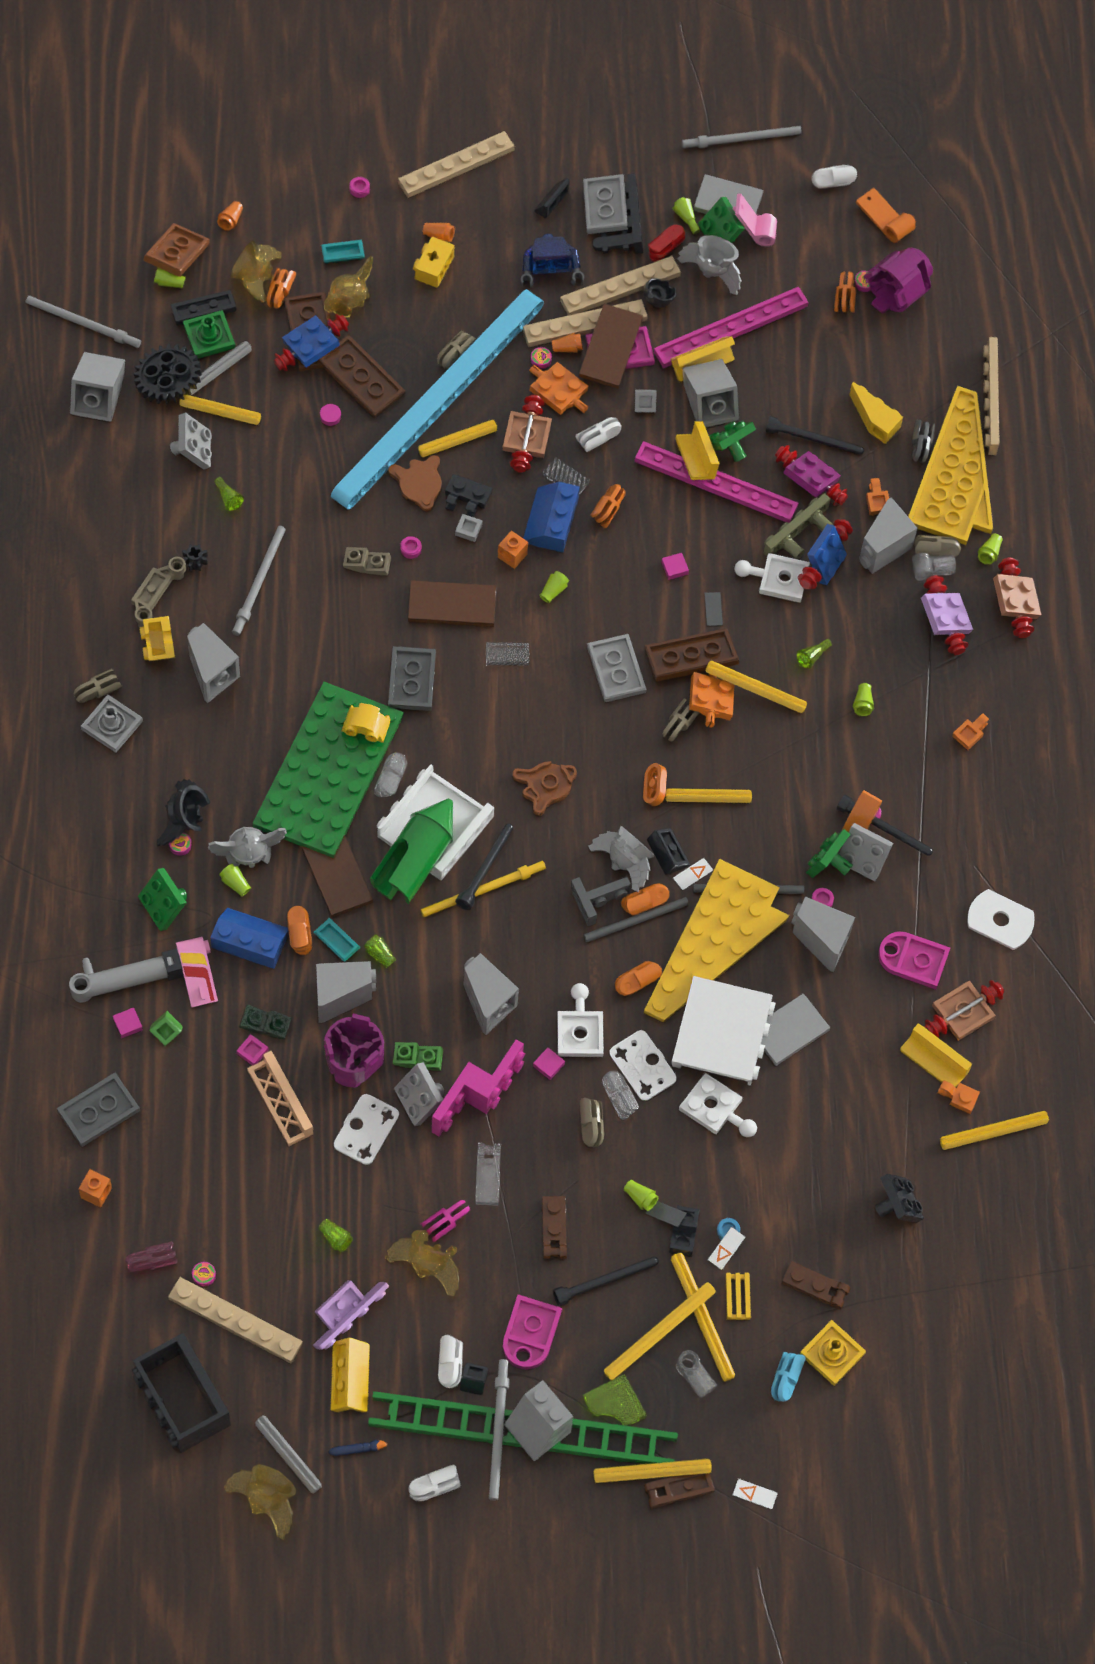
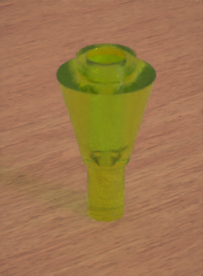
(231, 498)
(808, 656)

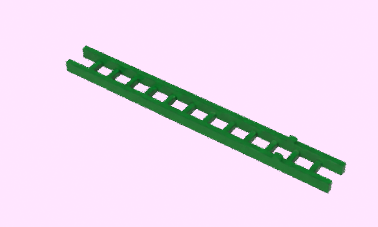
(509, 1440)

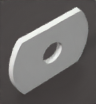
(1011, 935)

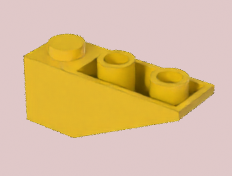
(878, 418)

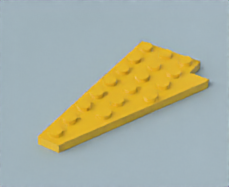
(955, 482)
(723, 928)

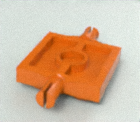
(559, 388)
(711, 697)

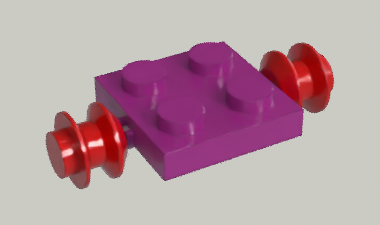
(812, 474)

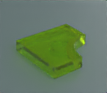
(615, 1400)

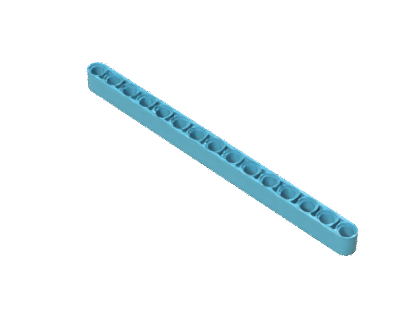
(436, 399)

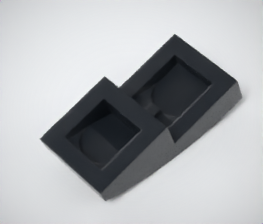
(684, 1235)

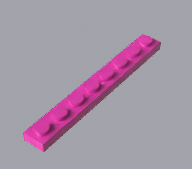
(734, 325)
(722, 485)

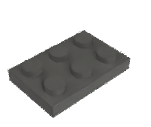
(412, 678)
(98, 1109)

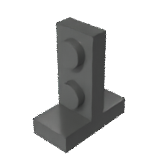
(597, 897)

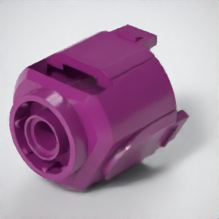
(899, 279)
(349, 1040)

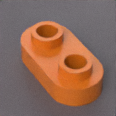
(655, 784)

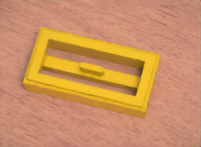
(737, 1277)

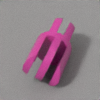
(446, 1219)

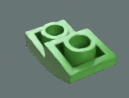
(410, 1054)

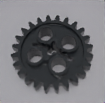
(167, 374)

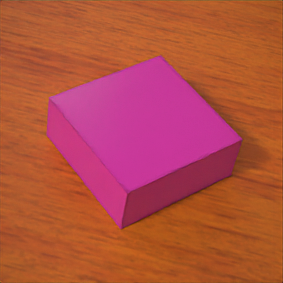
(675, 566)
(127, 1022)
(252, 1050)
(549, 1063)

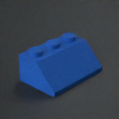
(552, 516)
(249, 937)

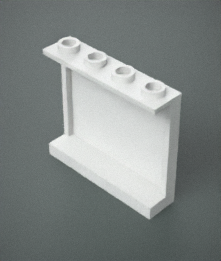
(468, 816)
(723, 1029)

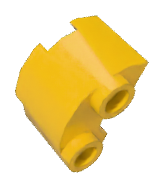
(158, 639)
(366, 721)

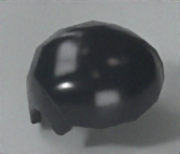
(659, 292)

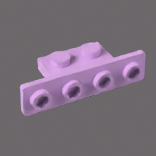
(343, 1308)

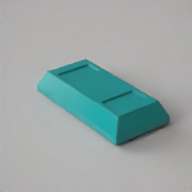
(342, 251)
(336, 939)

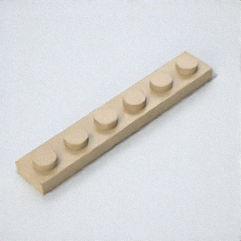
(456, 164)
(618, 286)
(581, 323)
(991, 403)
(235, 1320)

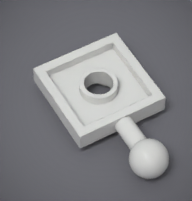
(771, 583)
(588, 1021)
(715, 1117)

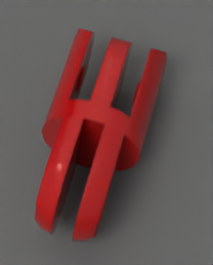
(666, 242)

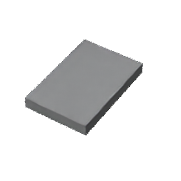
(714, 188)
(605, 204)
(616, 668)
(793, 1029)

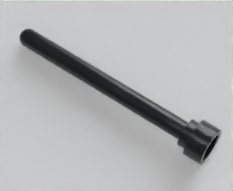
(776, 426)
(846, 805)
(467, 898)
(565, 1294)

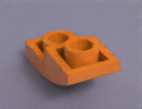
(863, 811)

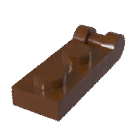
(554, 1226)
(815, 1285)
(679, 1489)

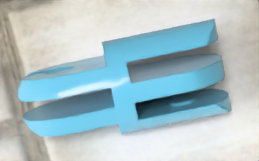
(787, 1376)

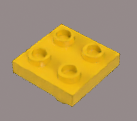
(833, 1352)

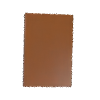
(176, 250)

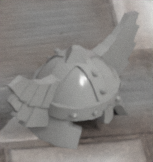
(715, 258)
(248, 846)
(626, 854)

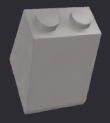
(96, 386)
(711, 392)
(887, 538)
(212, 661)
(822, 930)
(343, 987)
(489, 992)
(539, 1421)

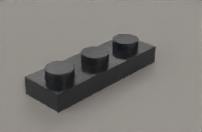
(203, 306)

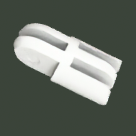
(834, 176)
(599, 433)
(450, 1361)
(434, 1483)

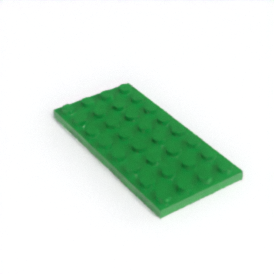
(324, 774)

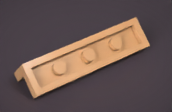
(288, 1095)

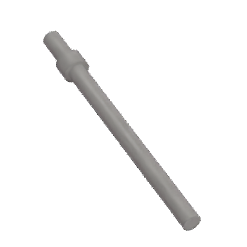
(704, 141)
(118, 335)
(244, 613)
(501, 1385)

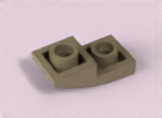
(366, 562)

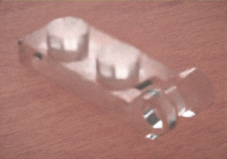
(488, 1175)

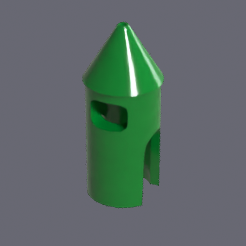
(415, 851)

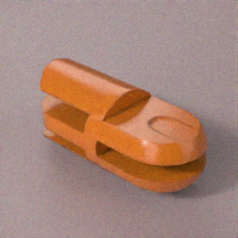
(280, 287)
(846, 292)
(608, 505)
(645, 899)
(299, 930)
(637, 978)

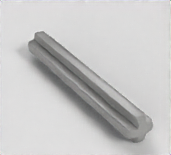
(223, 364)
(288, 1454)

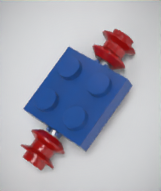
(311, 341)
(826, 554)

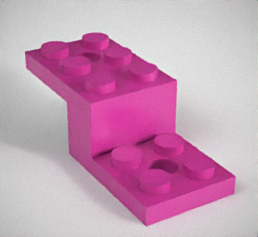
(478, 1088)

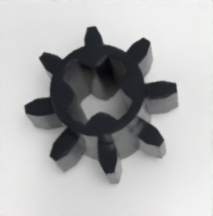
(195, 557)

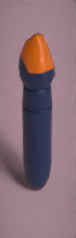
(374, 1445)

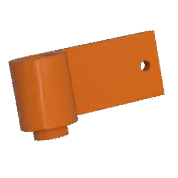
(885, 217)

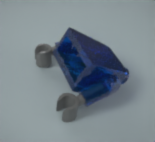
(551, 256)

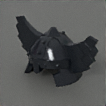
(183, 811)

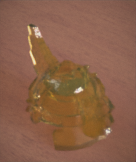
(255, 267)
(348, 291)
(427, 1259)
(266, 1493)

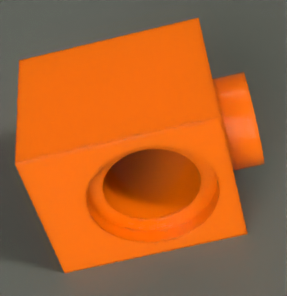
(512, 549)
(95, 1188)

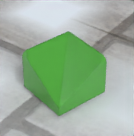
(166, 1028)

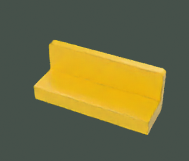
(709, 352)
(698, 453)
(935, 1056)
(350, 1375)

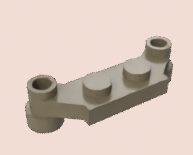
(155, 586)

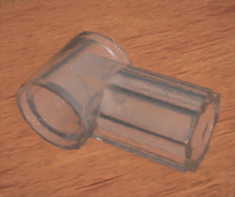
(927, 566)
(697, 1375)

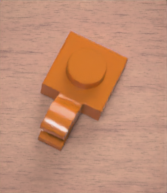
(876, 498)
(970, 732)
(962, 1096)

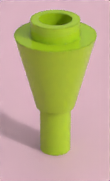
(684, 210)

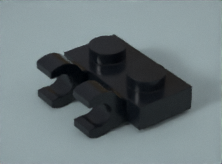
(468, 491)

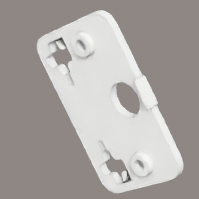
(638, 1069)
(371, 1132)

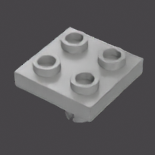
(193, 441)
(111, 723)
(866, 851)
(419, 1094)

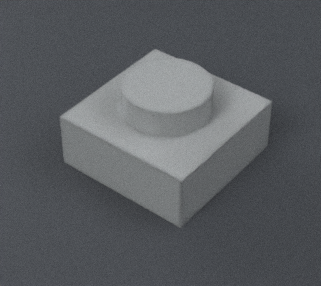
(645, 400)
(468, 528)

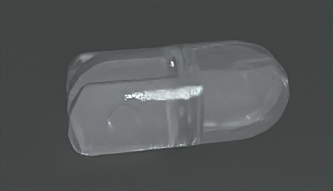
(391, 775)
(619, 1094)

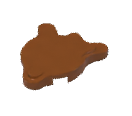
(419, 482)
(546, 784)

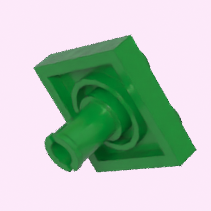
(721, 221)
(209, 334)
(730, 437)
(830, 854)
(162, 899)

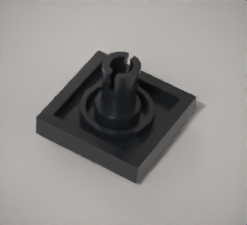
(900, 1199)

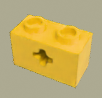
(433, 262)

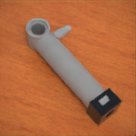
(125, 976)

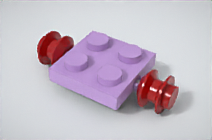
(946, 614)

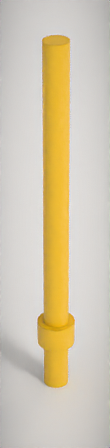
(522, 873)

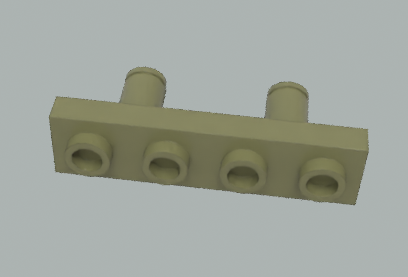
(802, 519)

